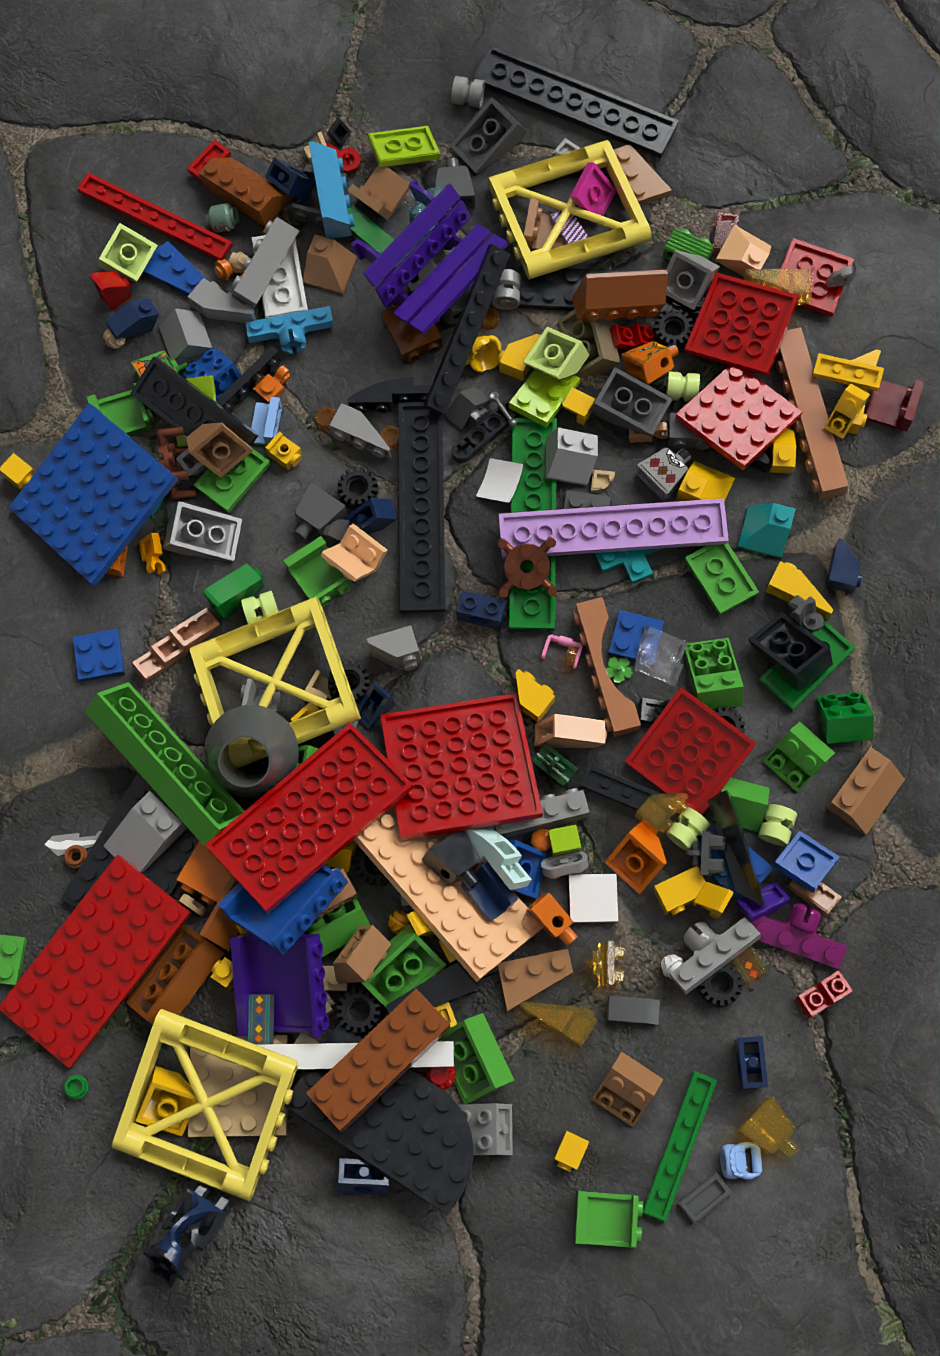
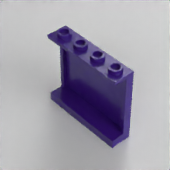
(292, 978)

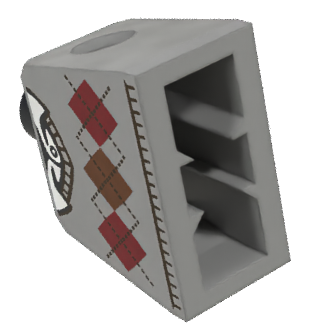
(664, 471)

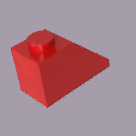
(111, 288)

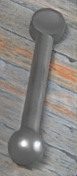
(495, 397)

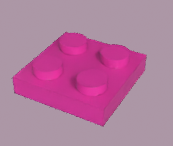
(593, 190)

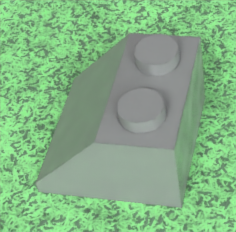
(570, 456)
(396, 649)

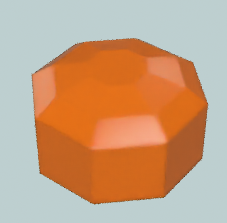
(541, 840)

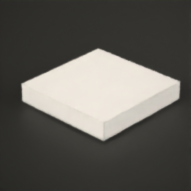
(593, 898)

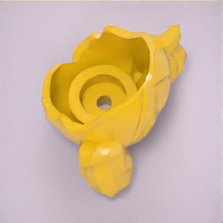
(484, 353)

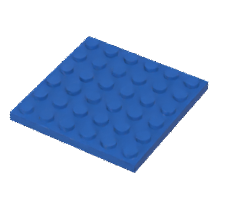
(93, 494)

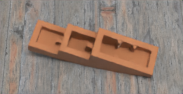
(175, 645)

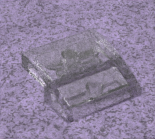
(660, 655)

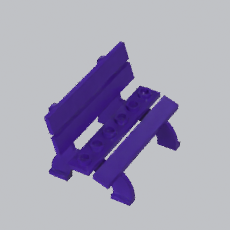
(440, 237)

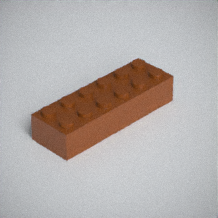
(378, 1060)

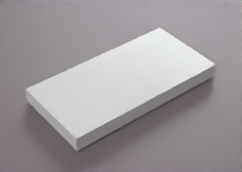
(286, 289)

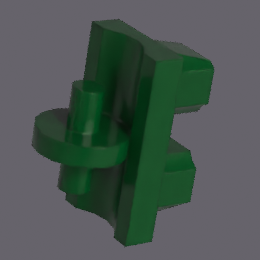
(554, 765)

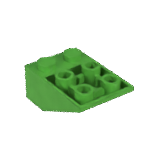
(714, 673)

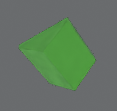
(749, 801)

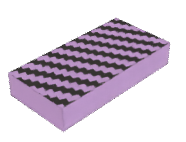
(572, 229)

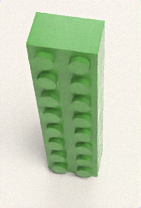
(164, 761)

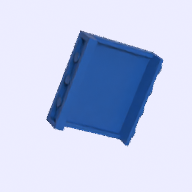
(291, 917)

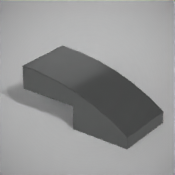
(633, 1010)

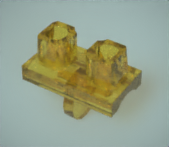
(604, 964)

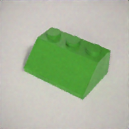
(338, 926)
(406, 966)
(477, 1059)

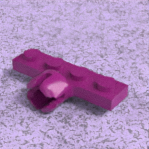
(800, 936)

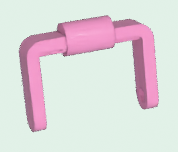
(565, 641)

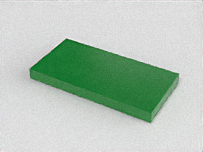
(789, 696)

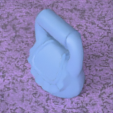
(734, 1161)

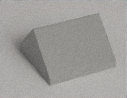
(184, 334)

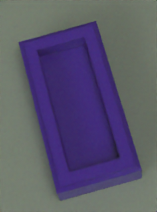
(774, 898)

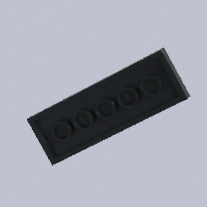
(184, 403)

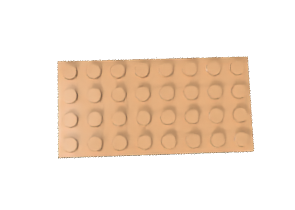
(442, 907)

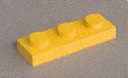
(848, 372)

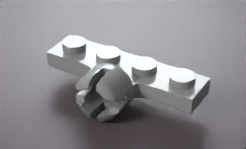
(712, 952)

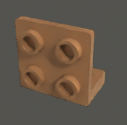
(382, 191)
(539, 227)

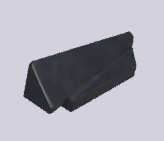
(736, 847)
(445, 986)

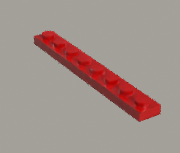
(155, 217)

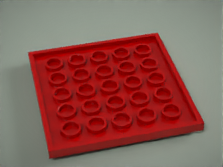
(464, 765)

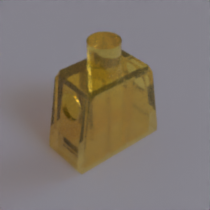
(770, 1129)

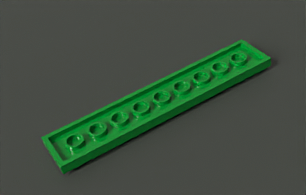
(533, 607)

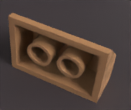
(867, 791)

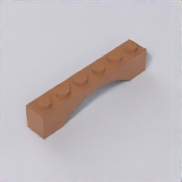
(619, 710)

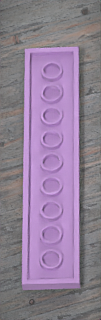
(619, 527)

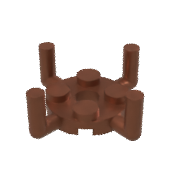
(169, 452)
(540, 570)

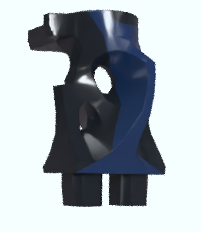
(169, 1255)

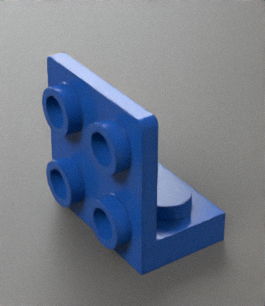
(217, 365)

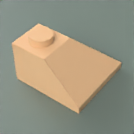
(743, 251)

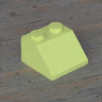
(127, 253)
(557, 354)

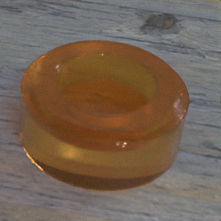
(491, 319)
(324, 416)
(390, 435)
(569, 658)

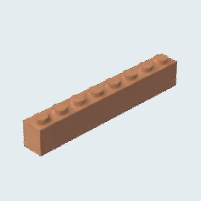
(804, 393)

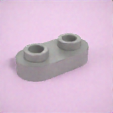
(564, 864)

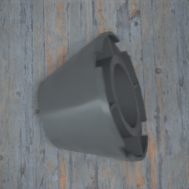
(266, 728)

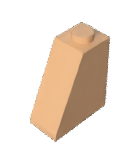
(570, 732)

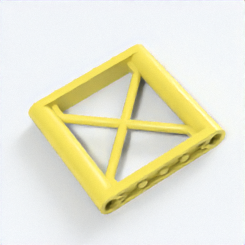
(550, 260)
(299, 617)
(273, 1069)

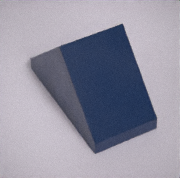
(374, 704)

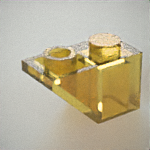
(660, 809)

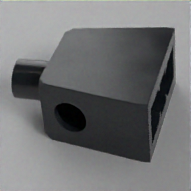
(454, 860)

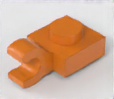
(272, 386)

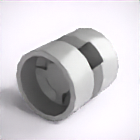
(468, 92)
(507, 292)

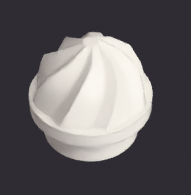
(670, 963)

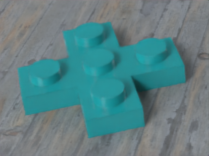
(632, 561)

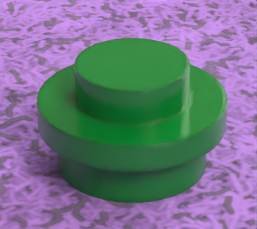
(76, 1087)

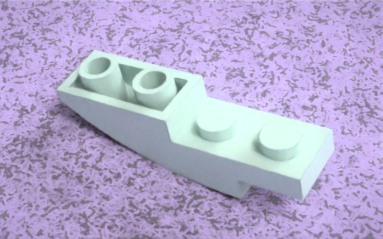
(501, 856)

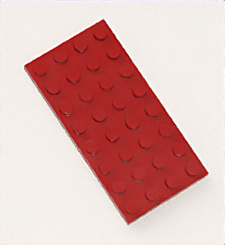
(308, 817)
(94, 961)

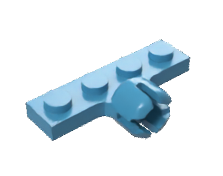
(290, 328)

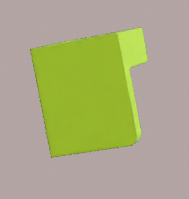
(564, 840)

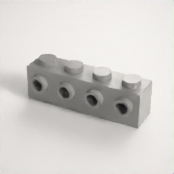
(265, 261)
(556, 811)

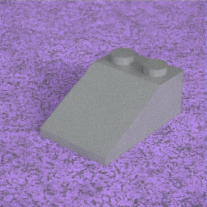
(202, 532)
(145, 833)

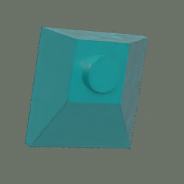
(766, 529)

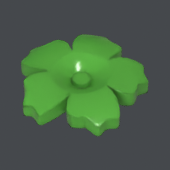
(619, 669)

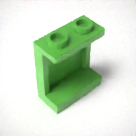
(125, 412)
(315, 574)
(608, 1219)

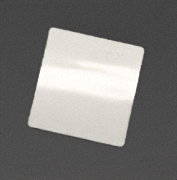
(500, 480)

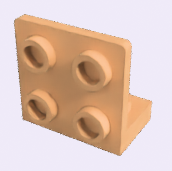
(356, 554)

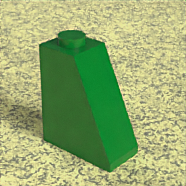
(228, 592)

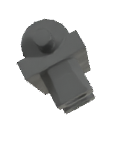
(805, 613)
(708, 864)

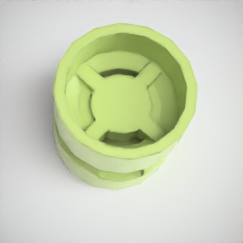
(682, 386)
(265, 601)
(777, 825)
(687, 829)

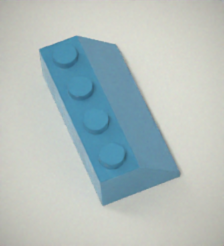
(331, 191)

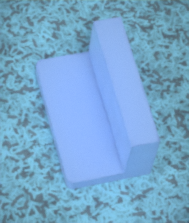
(266, 420)

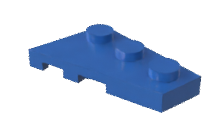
(173, 269)

